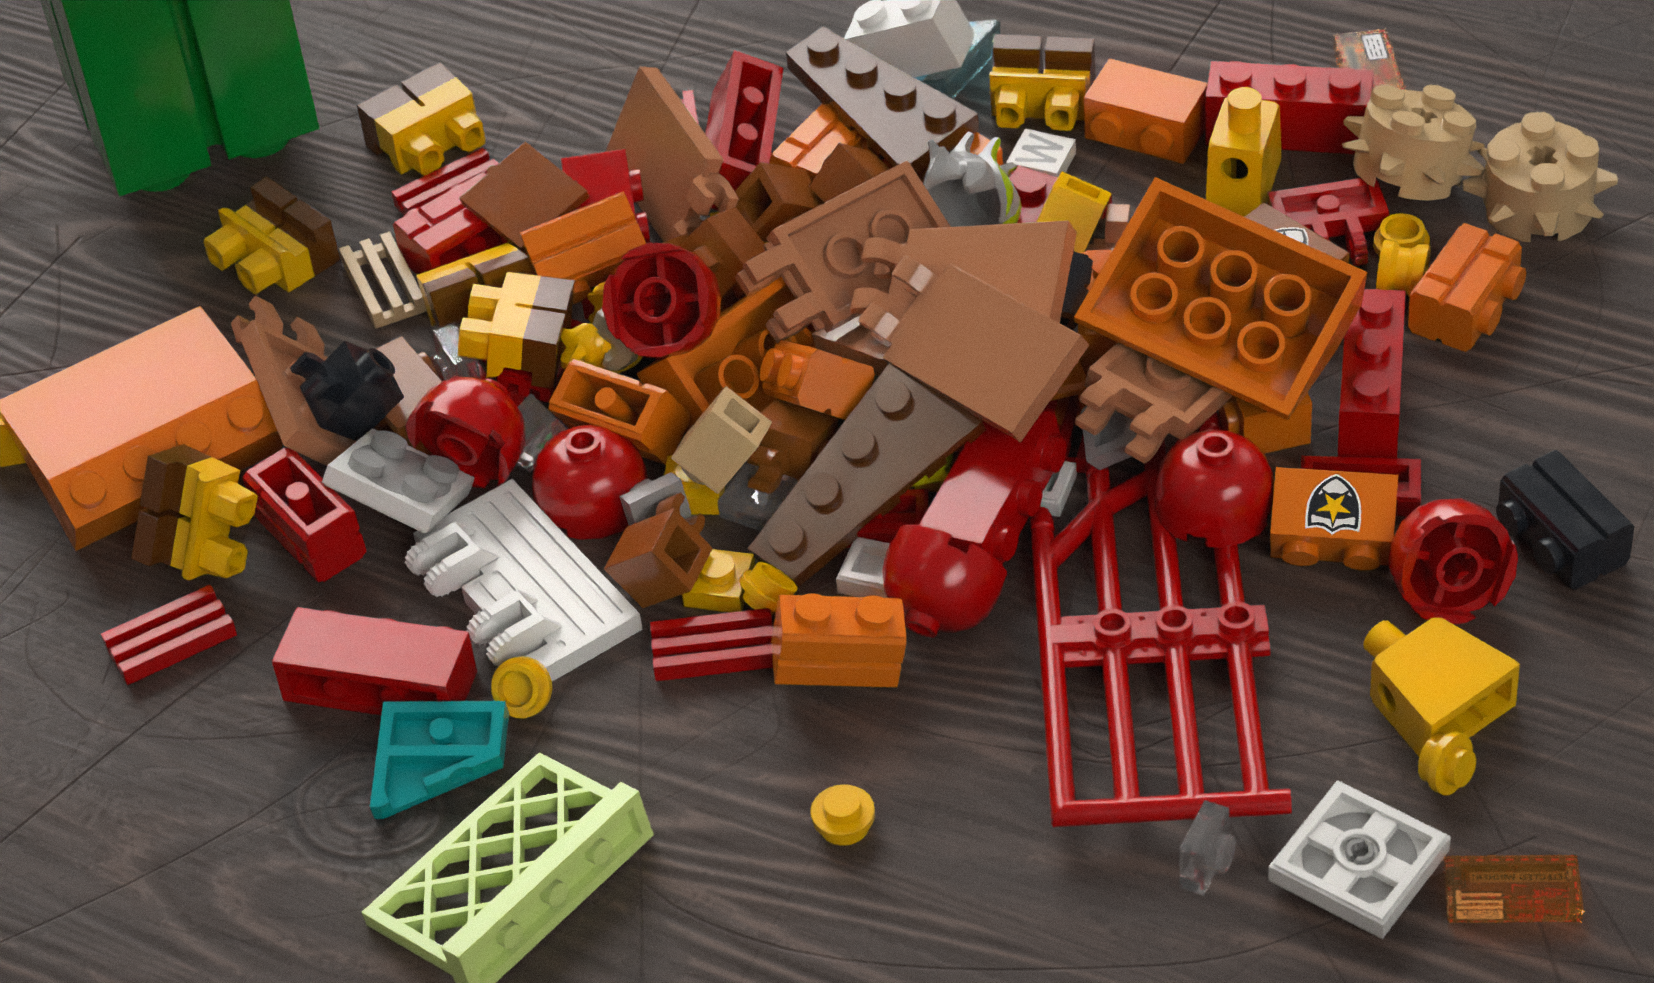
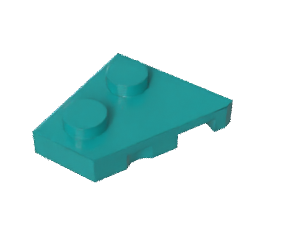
(434, 749)

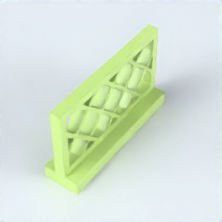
(538, 891)

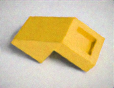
(1079, 204)

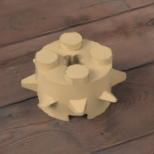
(1414, 141)
(1540, 179)

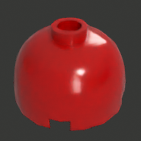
(661, 301)
(471, 425)
(582, 478)
(1214, 488)
(1452, 559)
(940, 583)

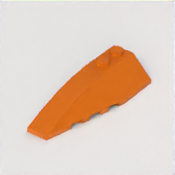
(728, 357)

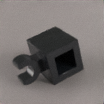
(348, 389)

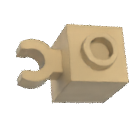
(721, 440)

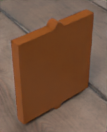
(522, 194)

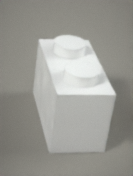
(913, 34)

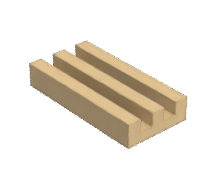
(371, 255)

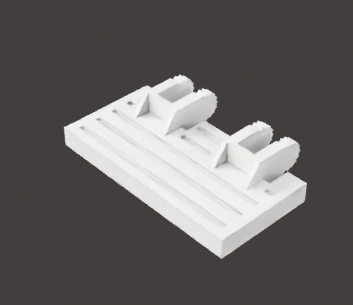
(522, 582)

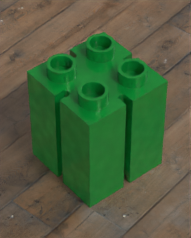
(181, 77)

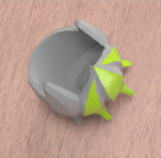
(972, 186)

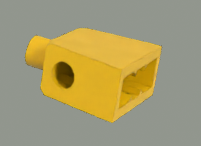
(1248, 132)
(1438, 680)

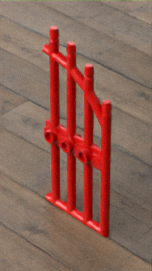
(1165, 636)

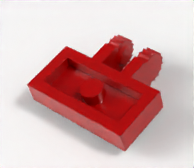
(1335, 211)

